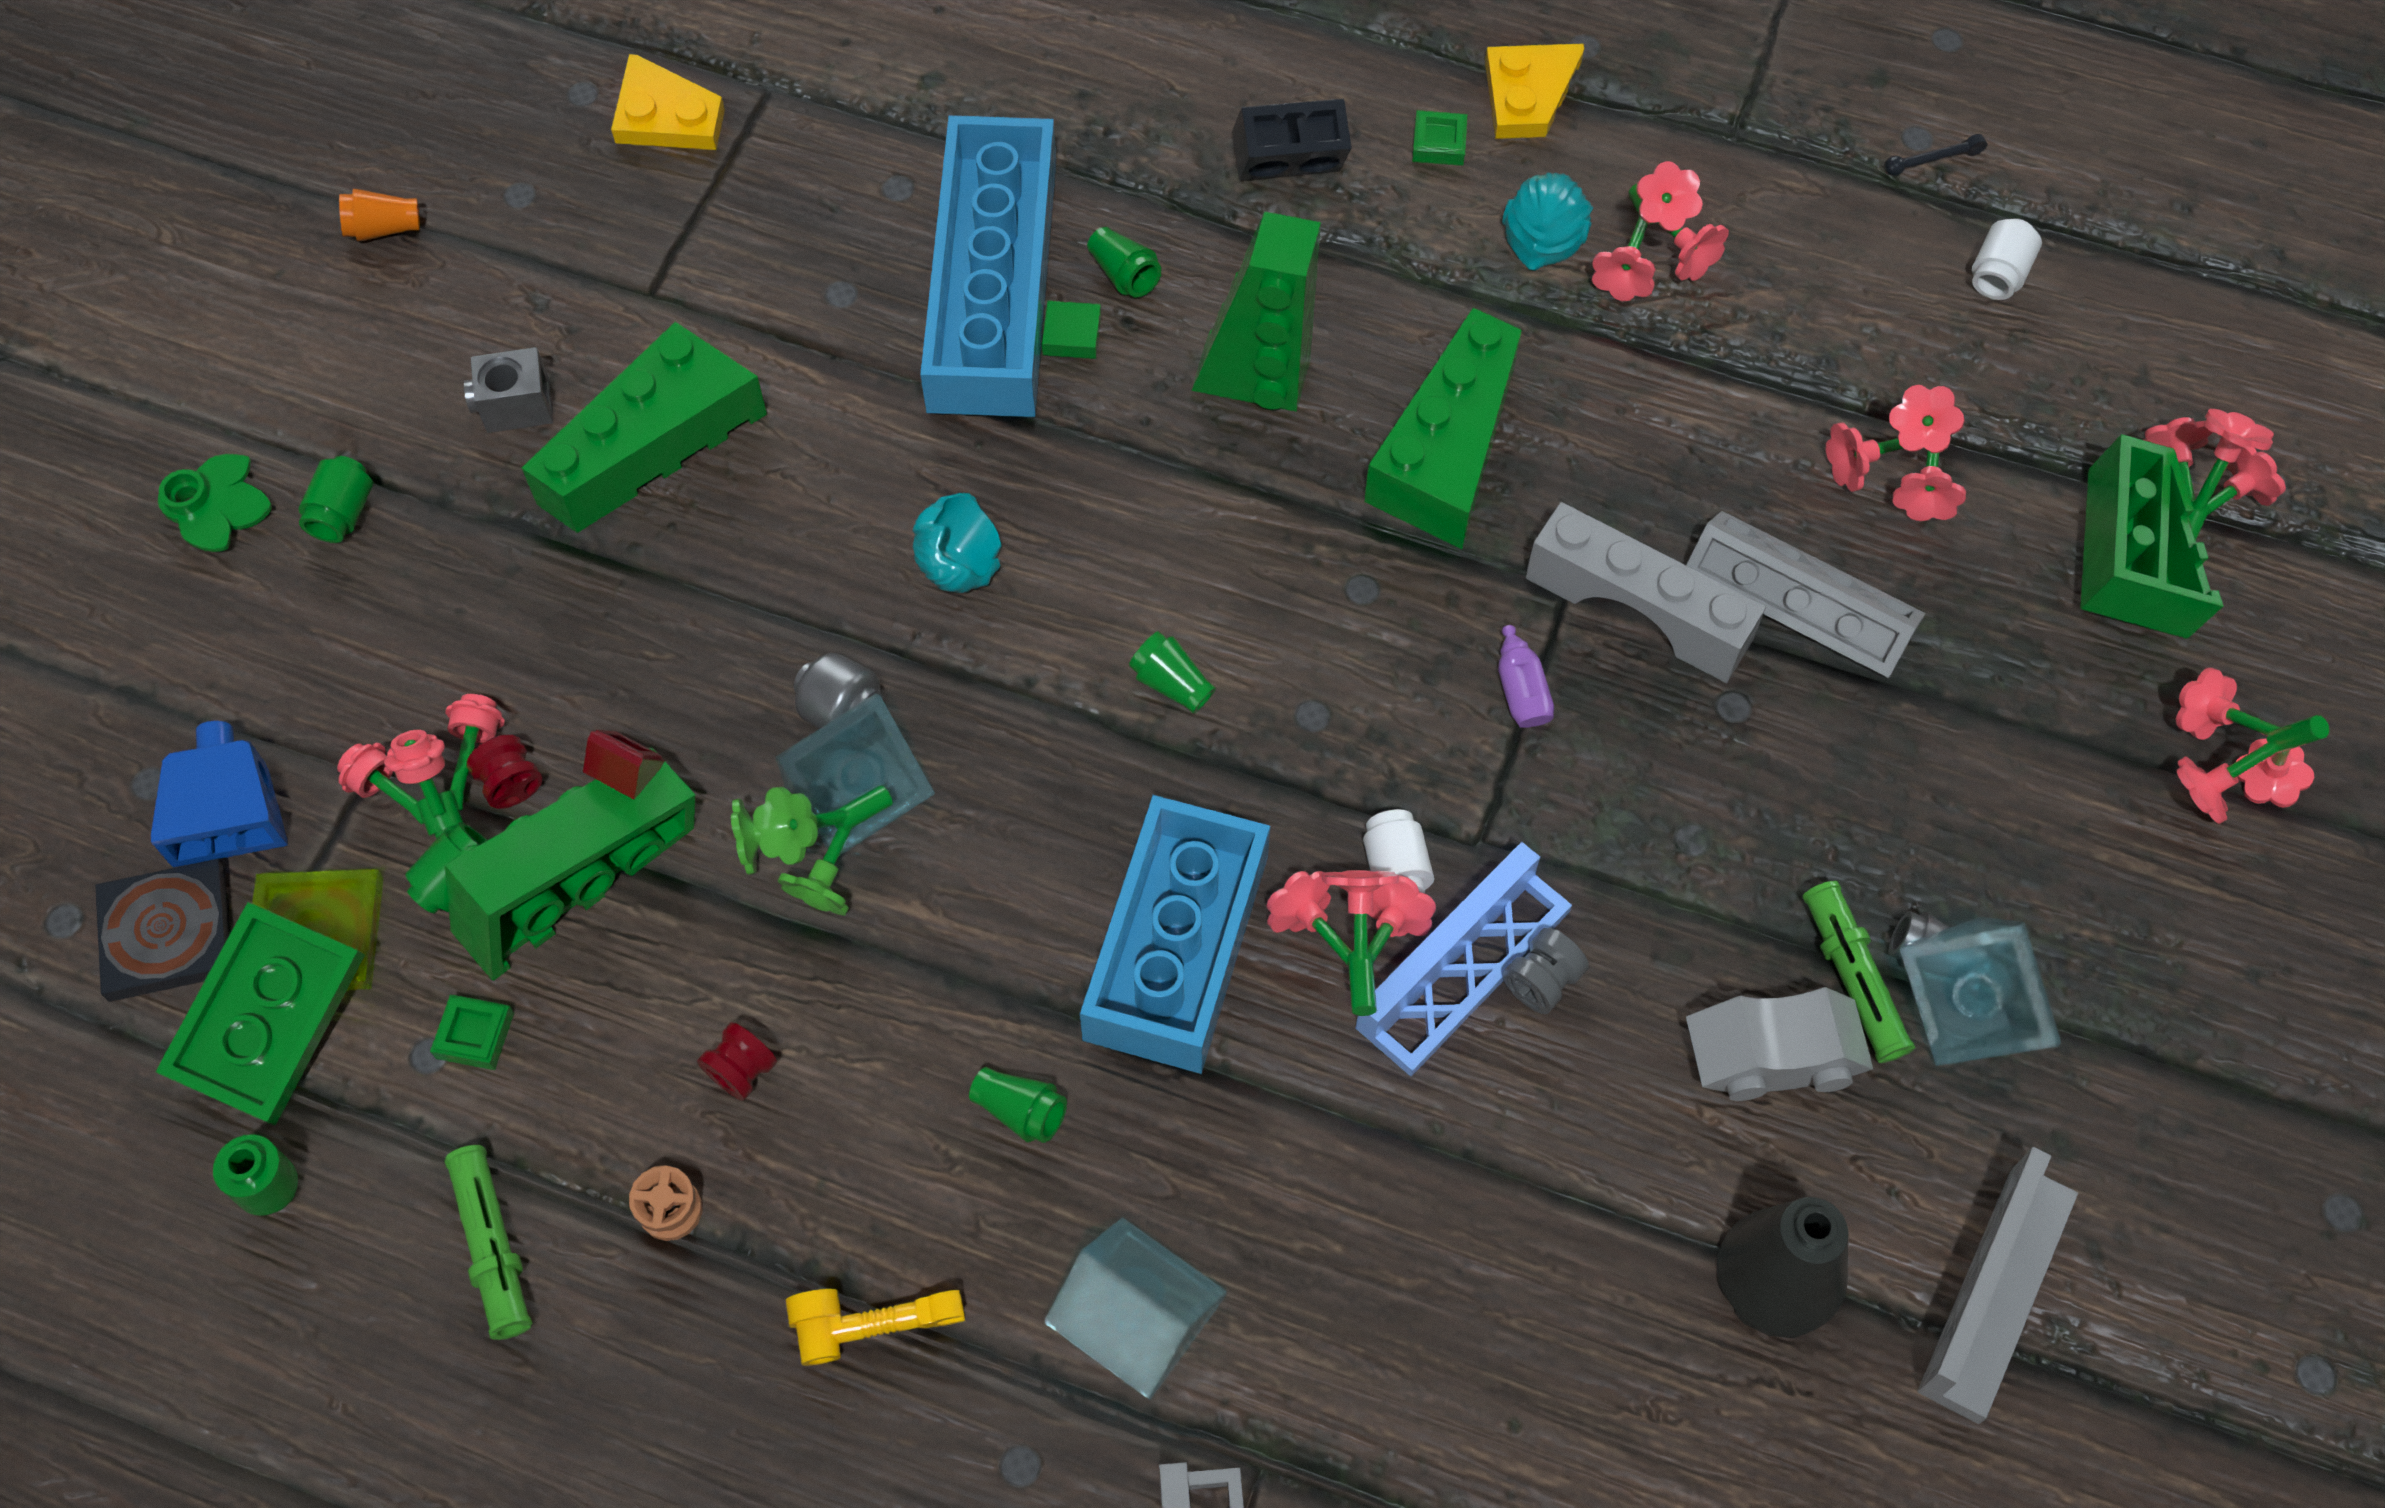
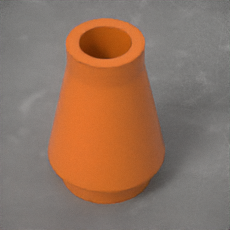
(376, 214)

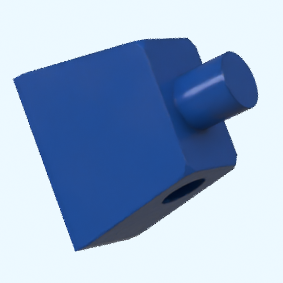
(215, 800)

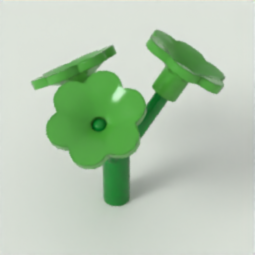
(788, 826)

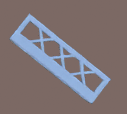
(1446, 944)

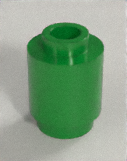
(334, 499)
(428, 872)
(255, 1175)

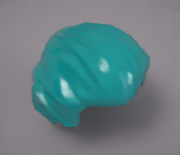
(1547, 220)
(956, 544)

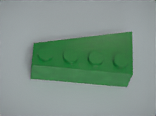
(1442, 442)

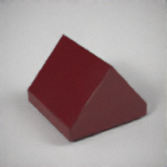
(620, 762)

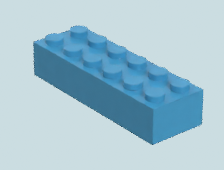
(989, 267)

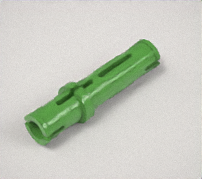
(1828, 907)
(494, 1265)

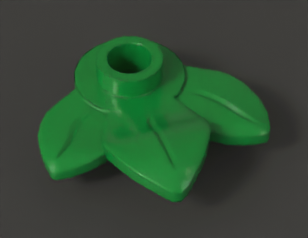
(217, 503)

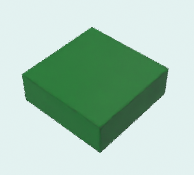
(1440, 137)
(1071, 329)
(472, 1032)

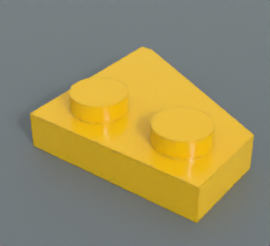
(1529, 86)
(665, 109)

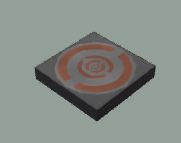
(161, 929)

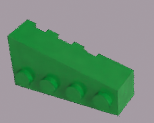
(1266, 323)
(642, 426)
(559, 859)

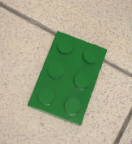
(260, 1013)

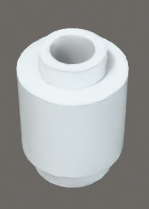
(2005, 258)
(1398, 845)

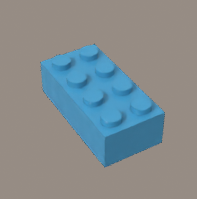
(1175, 934)

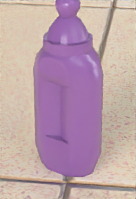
(1524, 682)

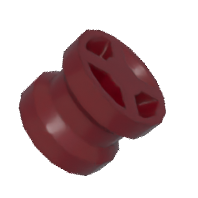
(504, 771)
(737, 1061)

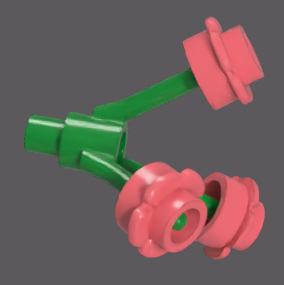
(418, 758)

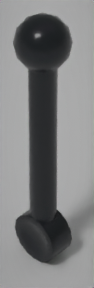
(1973, 145)

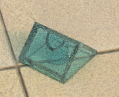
(851, 759)
(1980, 991)
(1133, 1306)

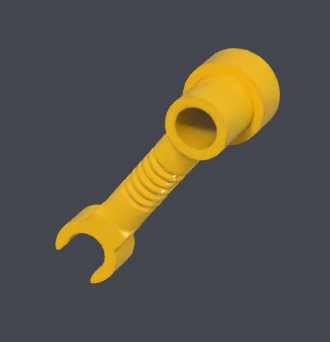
(822, 1328)

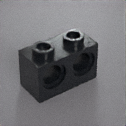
(1291, 139)

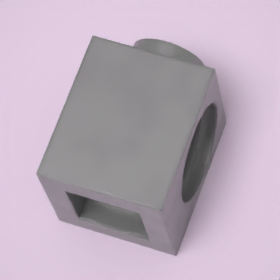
(509, 390)

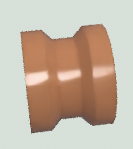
(658, 1192)

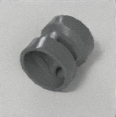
(1545, 970)

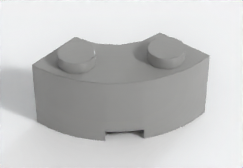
(1779, 1044)

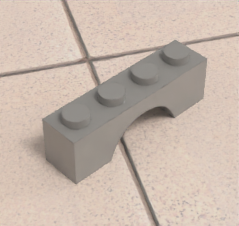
(1700, 616)

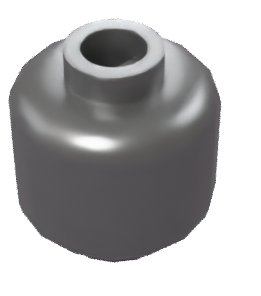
(832, 688)

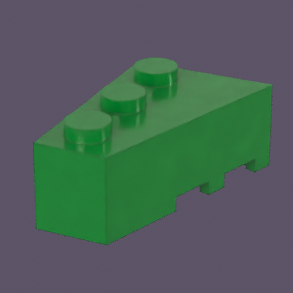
(2140, 543)

